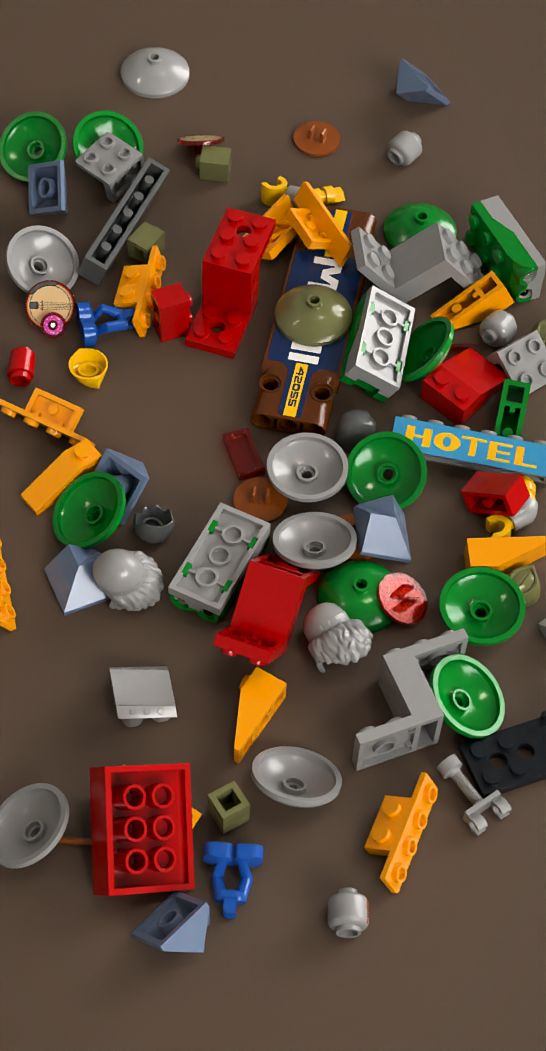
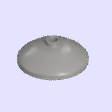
(154, 72)
(45, 249)
(310, 457)
(314, 540)
(296, 777)
(31, 824)

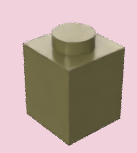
(214, 163)
(142, 240)
(228, 807)

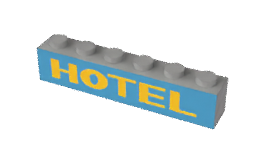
(473, 449)

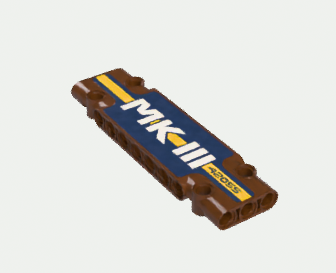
(298, 379)

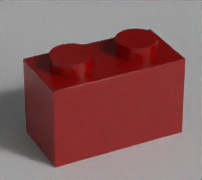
(171, 311)
(495, 493)

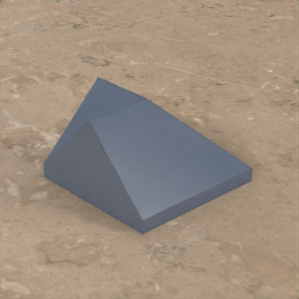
(417, 86)
(47, 188)
(129, 473)
(382, 530)
(73, 579)
(176, 925)

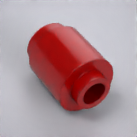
(21, 366)

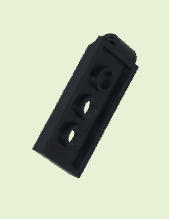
(504, 745)

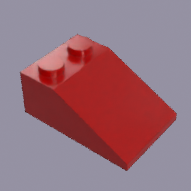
(462, 385)

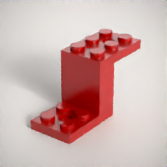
(230, 282)
(266, 610)

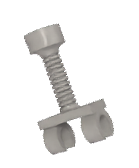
(451, 768)

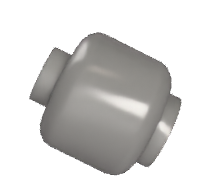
(404, 148)
(499, 328)
(348, 913)

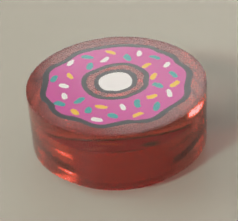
(53, 325)

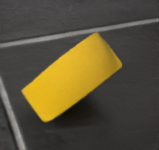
(88, 367)

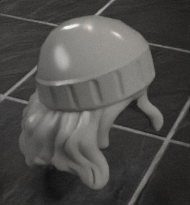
(128, 579)
(335, 636)

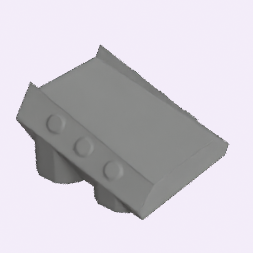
(142, 694)

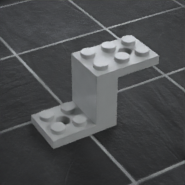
(416, 263)
(410, 699)

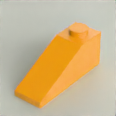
(476, 302)
(70, 465)
(504, 552)
(259, 700)

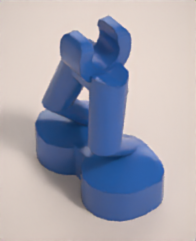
(87, 326)
(241, 855)

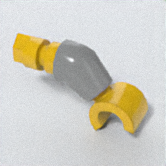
(271, 194)
(505, 524)

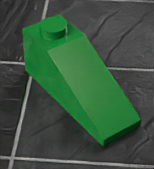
(512, 408)

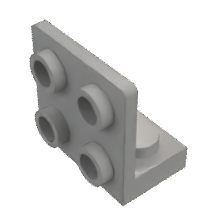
(112, 163)
(523, 360)

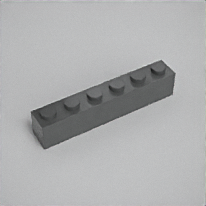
(123, 221)

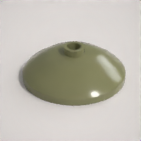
(313, 315)

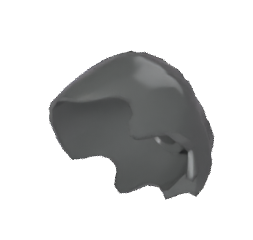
(354, 427)
(153, 524)

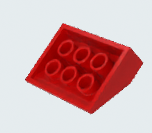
(141, 829)

